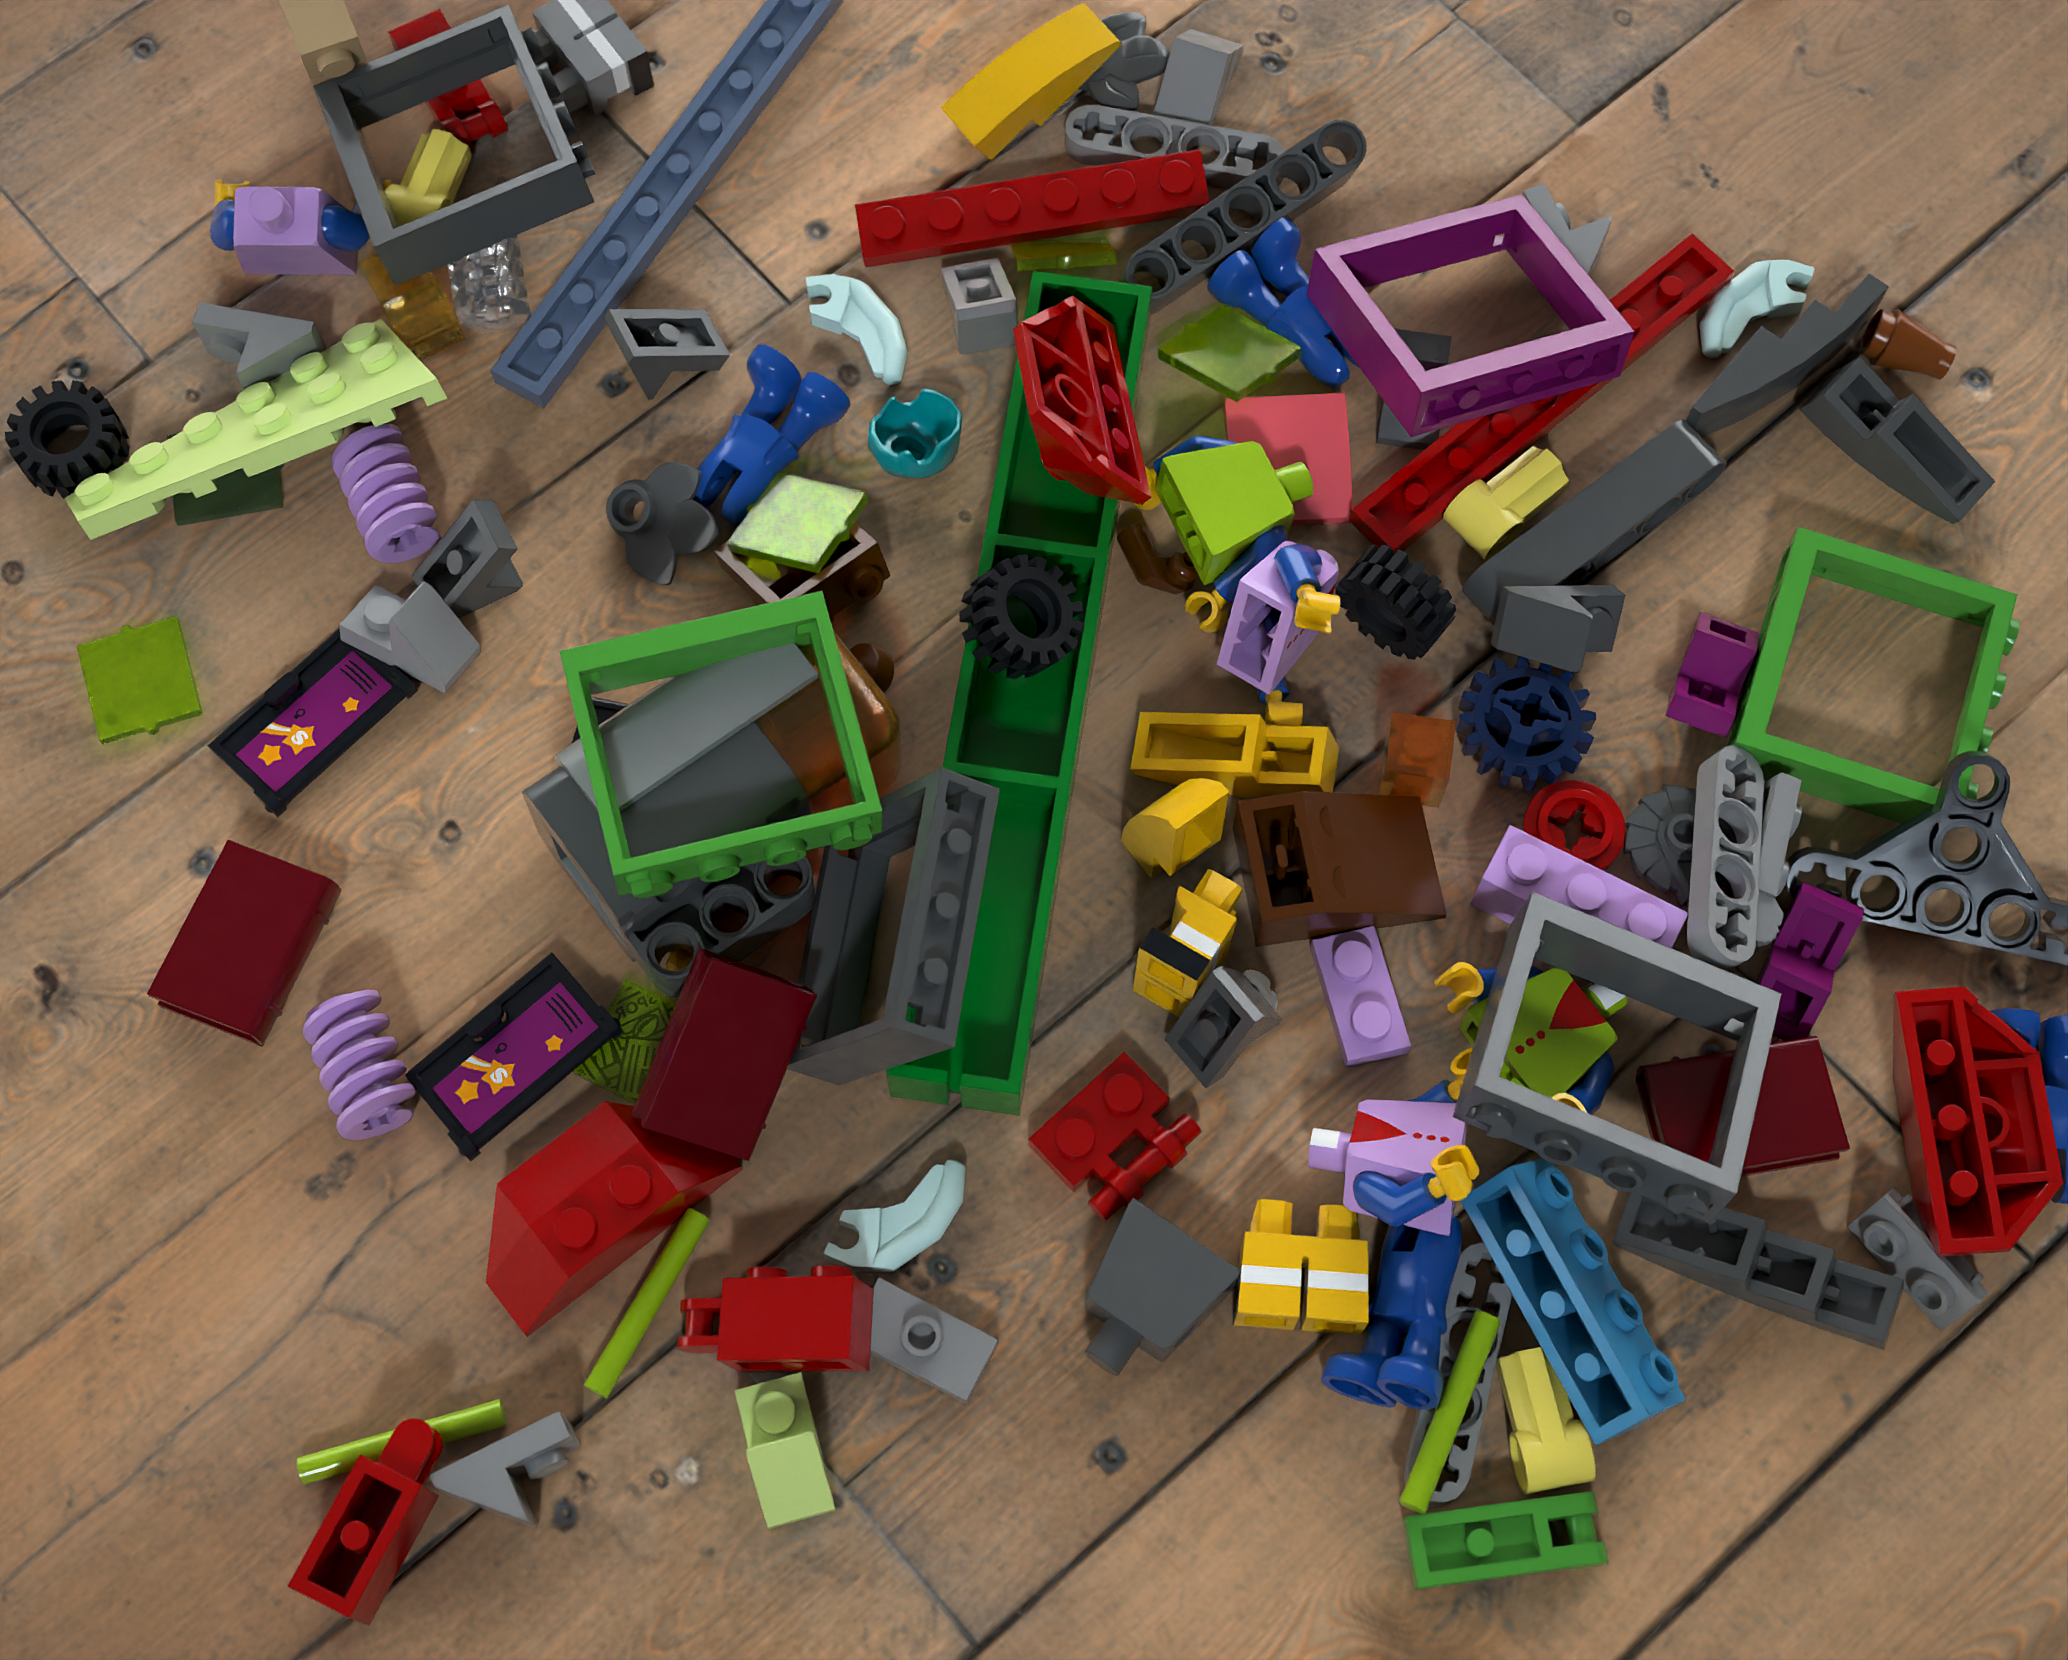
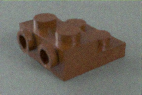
(850, 574)

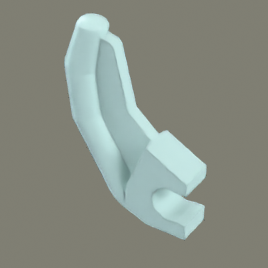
(1751, 295)
(864, 317)
(903, 1230)

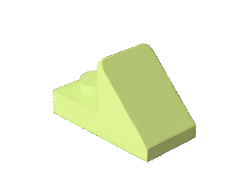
(784, 1450)

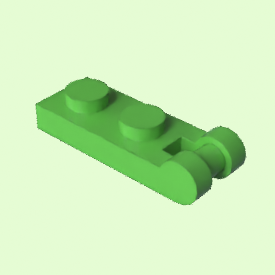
(1502, 1541)

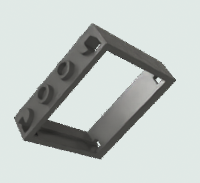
(428, 72)
(951, 829)
(1654, 977)

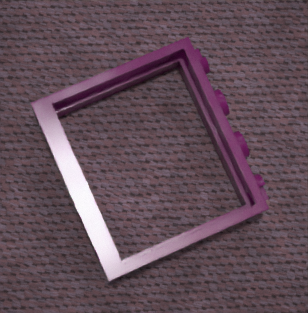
(1490, 382)

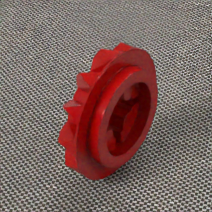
(1599, 819)

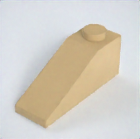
(323, 36)

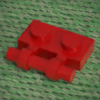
(1102, 1121)

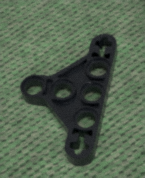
(1917, 865)

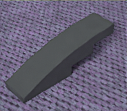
(1775, 366)
(1764, 1268)

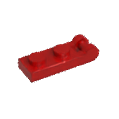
(460, 102)

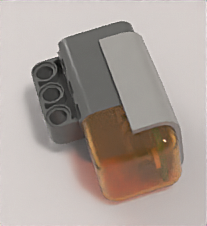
(701, 762)

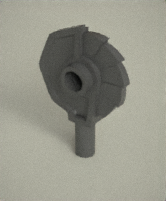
(1662, 840)

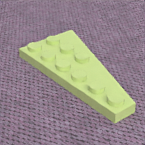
(264, 427)

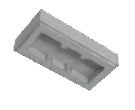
(928, 1342)

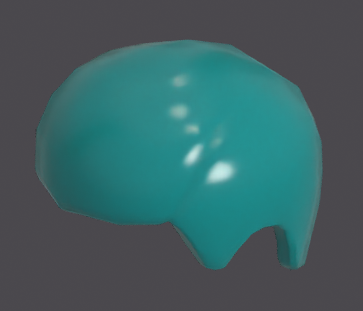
(917, 435)

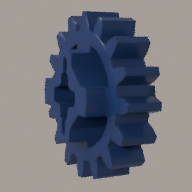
(1553, 730)

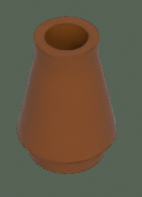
(1905, 345)

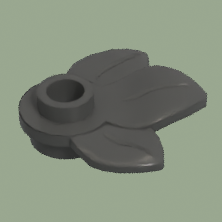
(1132, 63)
(669, 523)

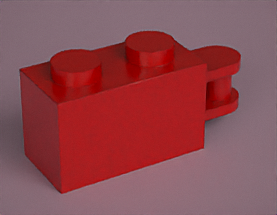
(785, 1321)
(372, 1525)

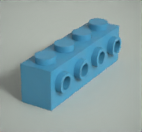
(1573, 1299)

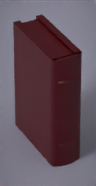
(244, 942)
(723, 1055)
(1793, 1118)

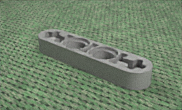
(1174, 136)
(1729, 789)
(1498, 1297)

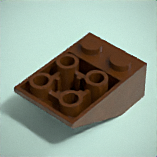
(1334, 864)

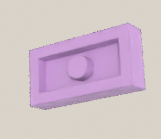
(1360, 997)

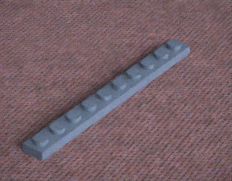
(659, 197)

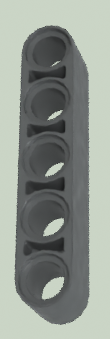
(1257, 196)
(1601, 518)

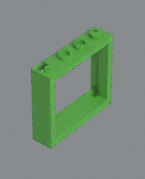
(1895, 579)
(691, 646)

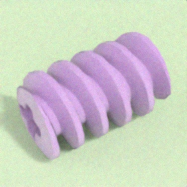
(385, 494)
(355, 1065)

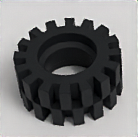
(50, 415)
(1395, 601)
(996, 632)

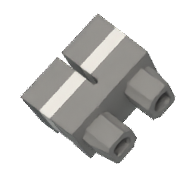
(592, 51)

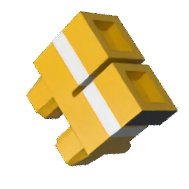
(1198, 942)
(1333, 1275)

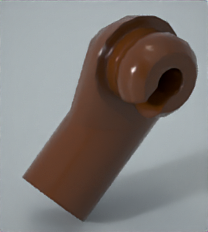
(1154, 570)

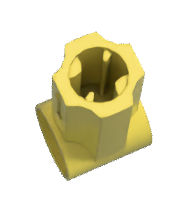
(430, 177)
(1496, 511)
(1546, 1441)

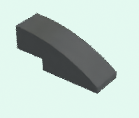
(1897, 441)

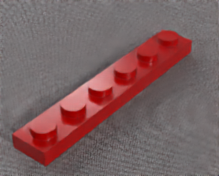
(1031, 208)

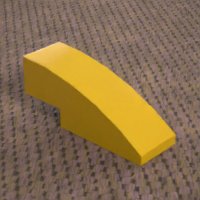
(1030, 79)
(1236, 751)
(1177, 826)

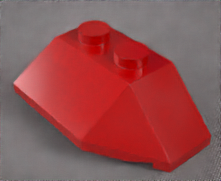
(1081, 401)
(1971, 1121)
(590, 1207)

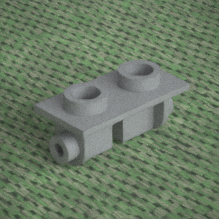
(1896, 1237)

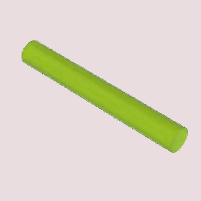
(647, 1303)
(1450, 1412)
(450, 1426)

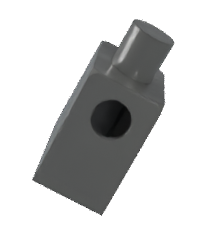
(1152, 1289)

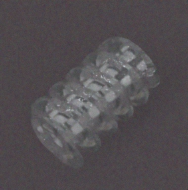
(490, 288)

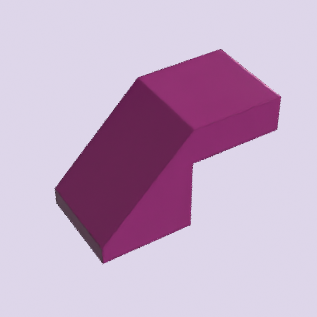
(1712, 674)
(1806, 956)

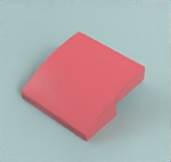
(1305, 431)

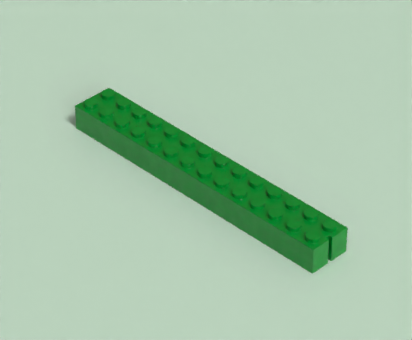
(1026, 733)

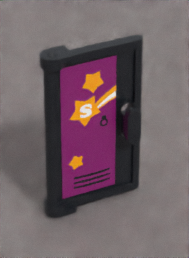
(292, 745)
(493, 1081)

